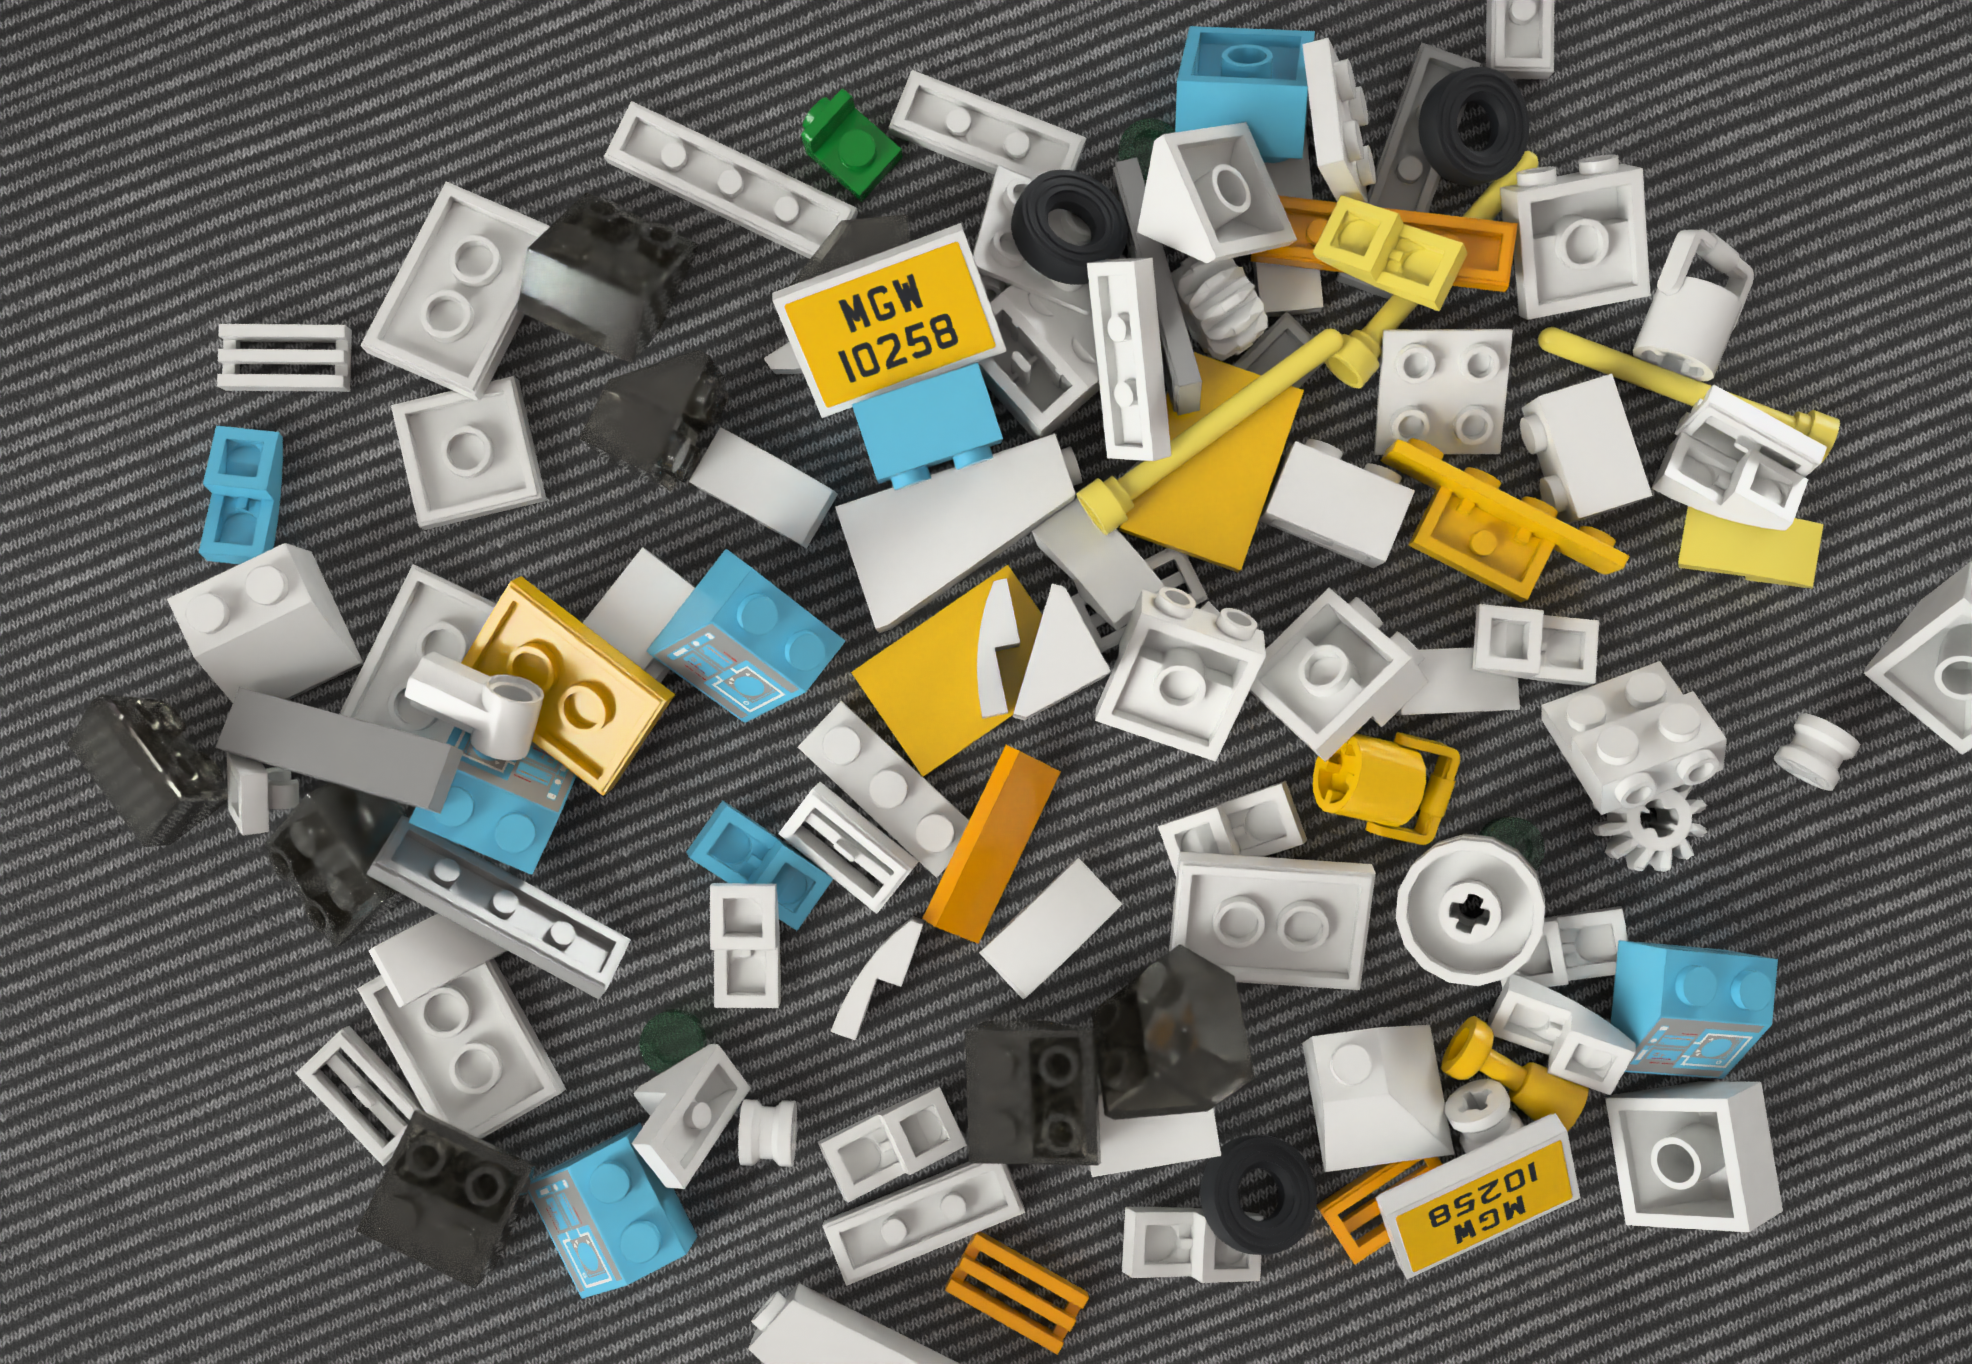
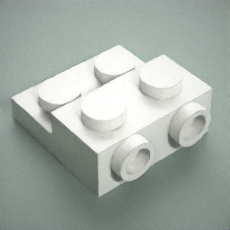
(1578, 236)
(1182, 672)
(1337, 673)
(1635, 737)

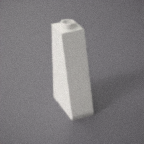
(938, 532)
(822, 1331)

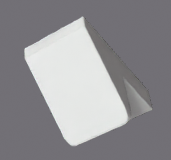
(687, 1113)

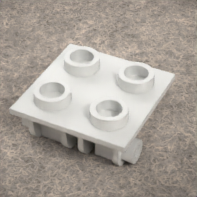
(1002, 263)
(1443, 388)

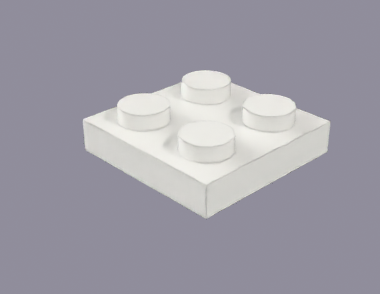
(1336, 116)

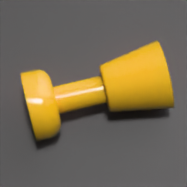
(1529, 1085)

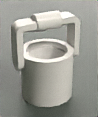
(1692, 316)

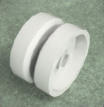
(1466, 947)

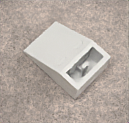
(1047, 360)

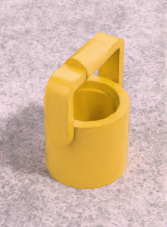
(1387, 783)

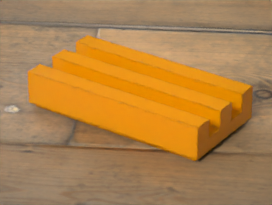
(1356, 1191)
(1000, 1311)

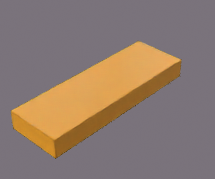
(991, 845)

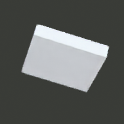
(468, 454)

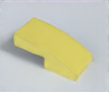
(1390, 254)
(1751, 551)

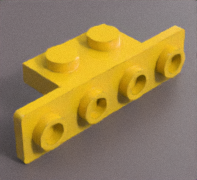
(1489, 531)

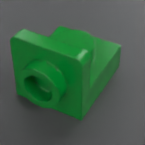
(848, 144)

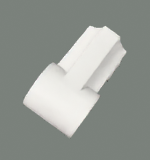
(493, 709)

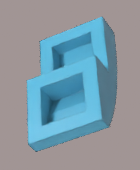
(245, 496)
(749, 853)

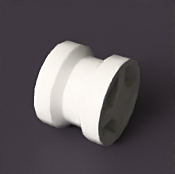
(1817, 751)
(1481, 1113)
(767, 1132)

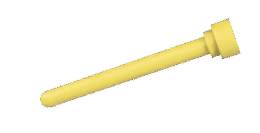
(1361, 348)
(1671, 384)
(1112, 499)

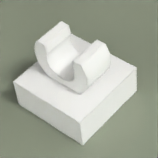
(255, 791)

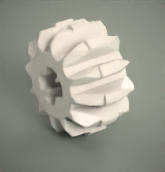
(1219, 306)
(1656, 843)

